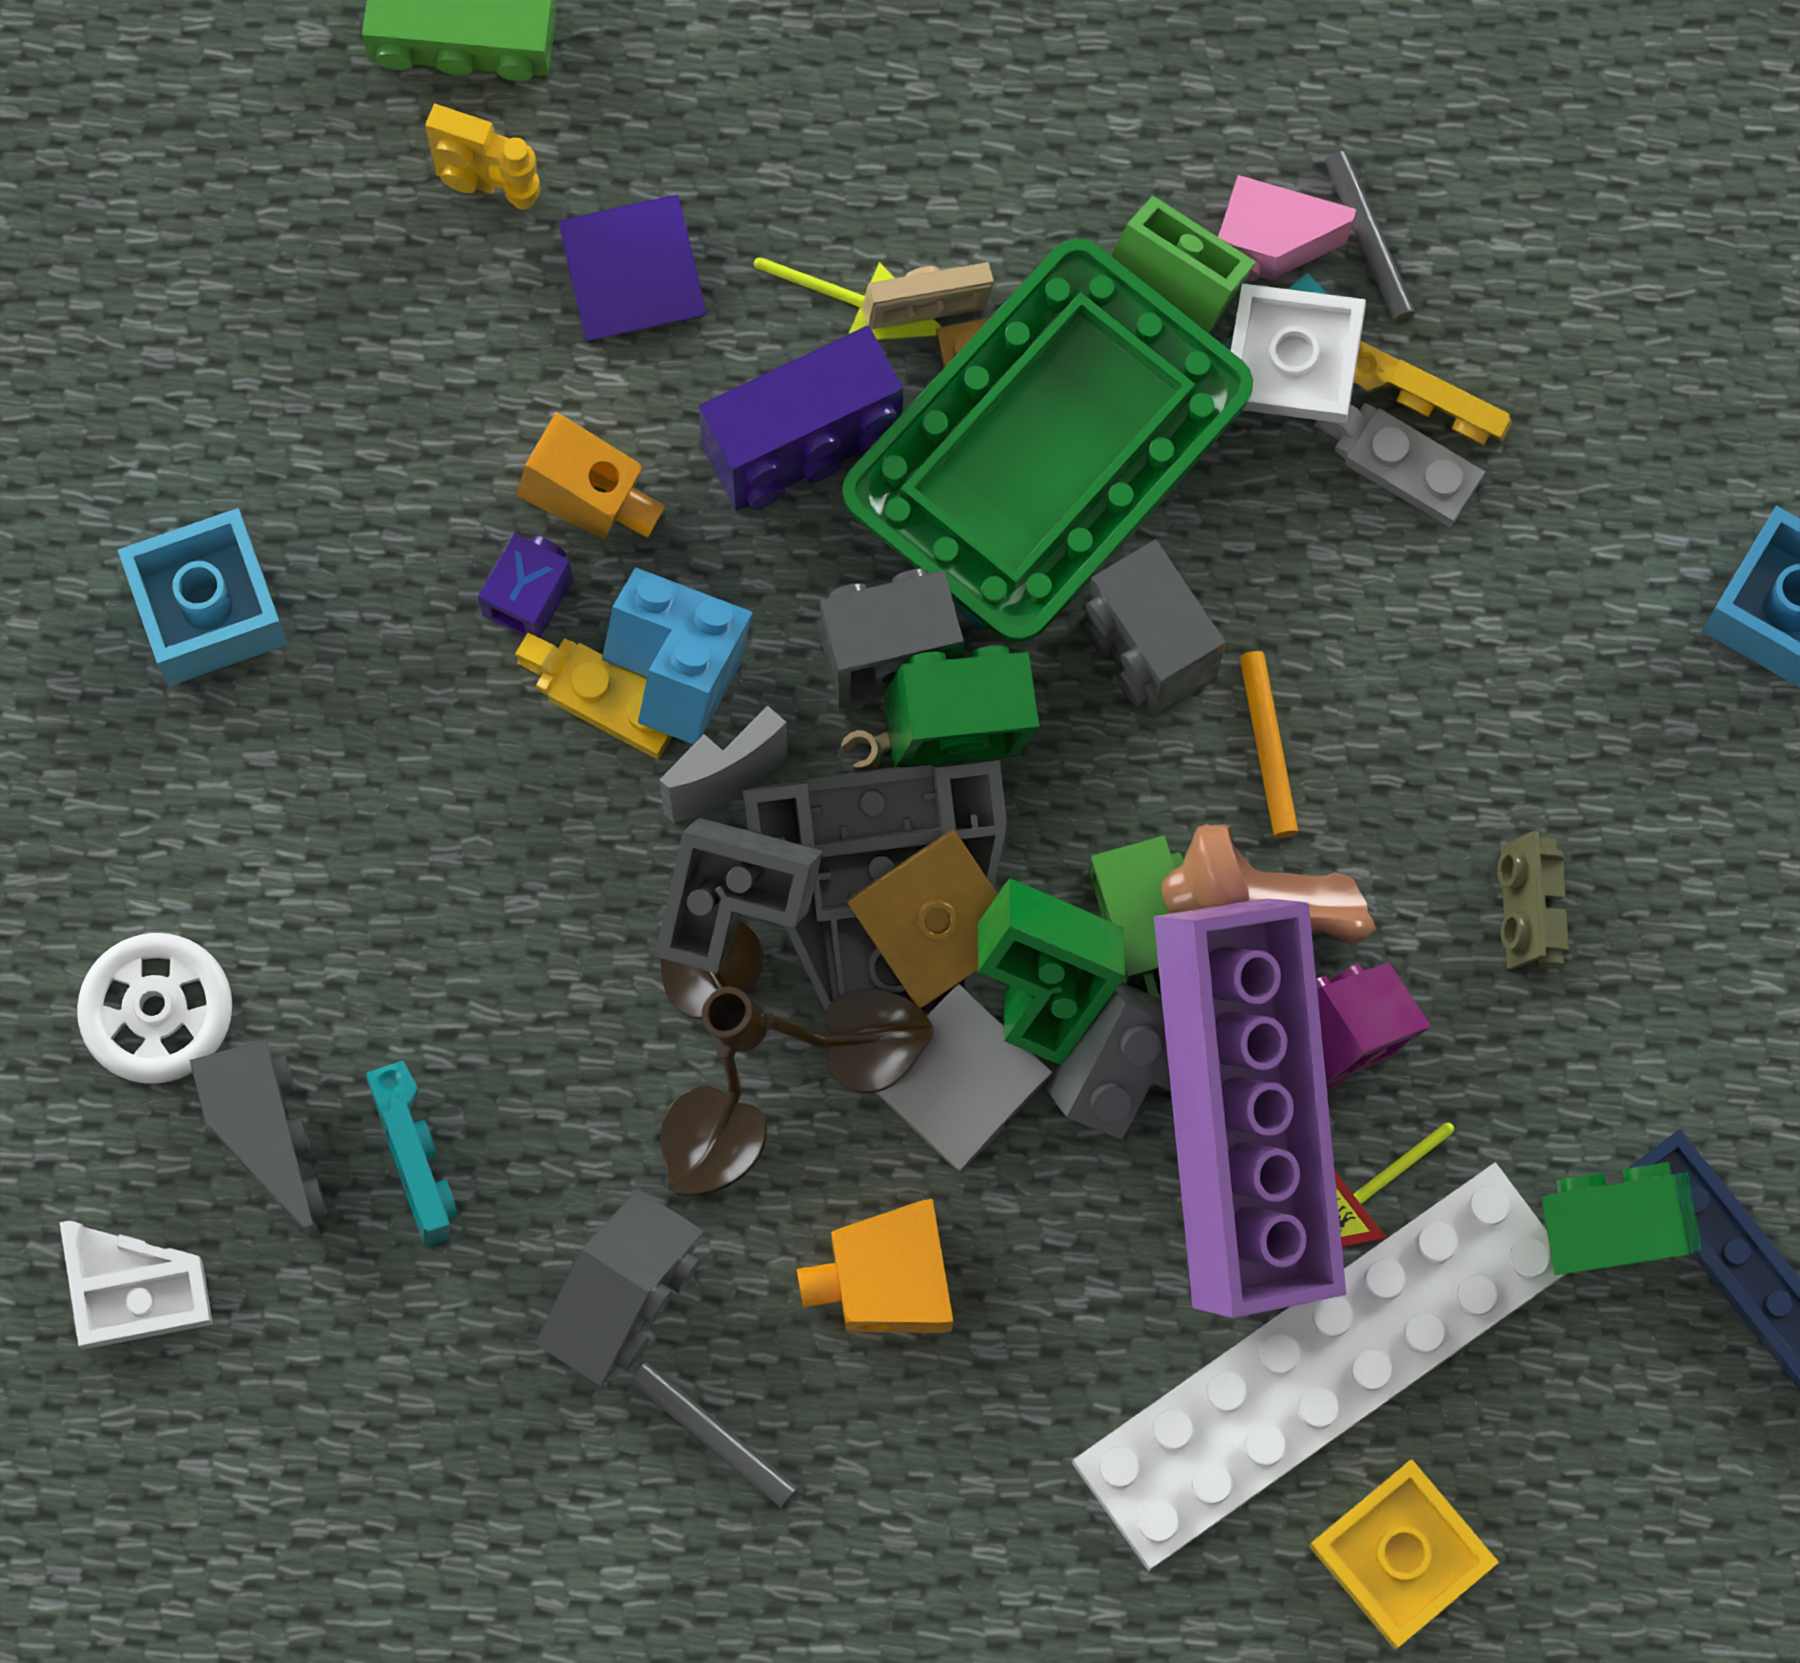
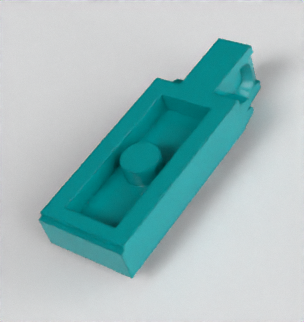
(410, 1148)

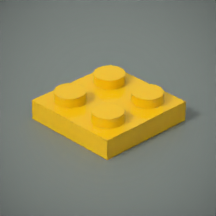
(1403, 1554)

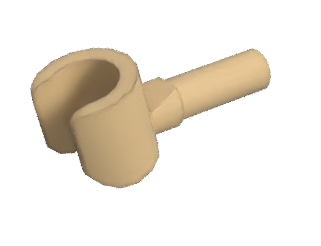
(879, 744)

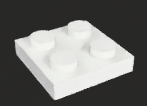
(1299, 351)

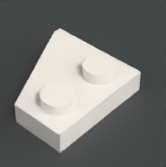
(130, 1288)

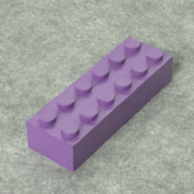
(1250, 1106)

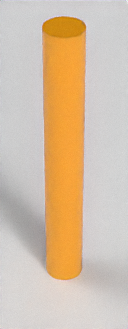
(1268, 744)

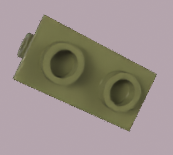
(1529, 874)

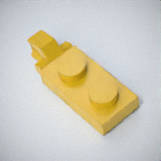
(1424, 392)
(592, 690)

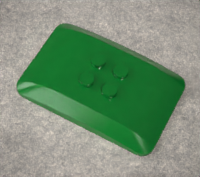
(1048, 439)

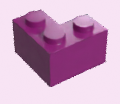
(1364, 1019)

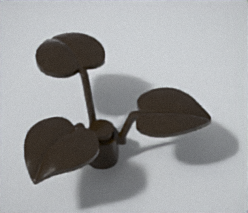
(715, 1139)

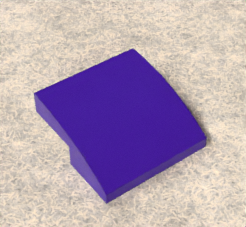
(632, 267)

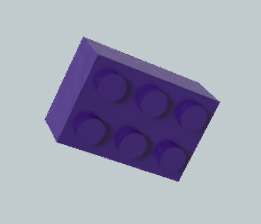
(800, 419)

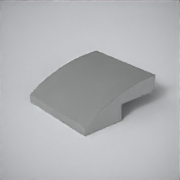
(713, 777)
(965, 1081)

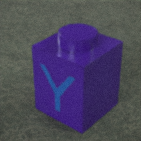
(526, 585)

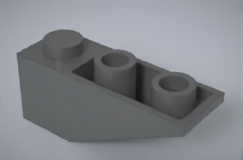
(248, 1114)

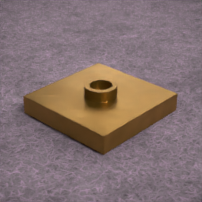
(928, 916)

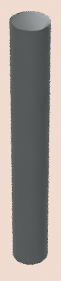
(1370, 237)
(714, 1434)

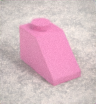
(1282, 227)

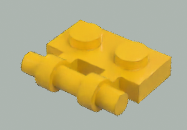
(474, 157)

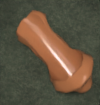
(1220, 875)

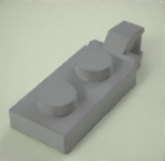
(1405, 462)

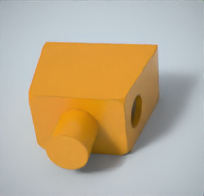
(567, 468)
(885, 1274)

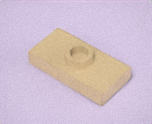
(927, 295)

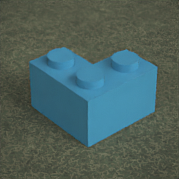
(683, 646)

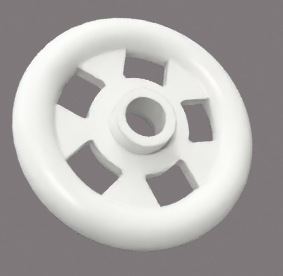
(124, 964)

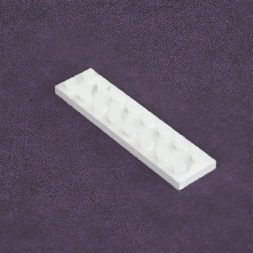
(1320, 1368)

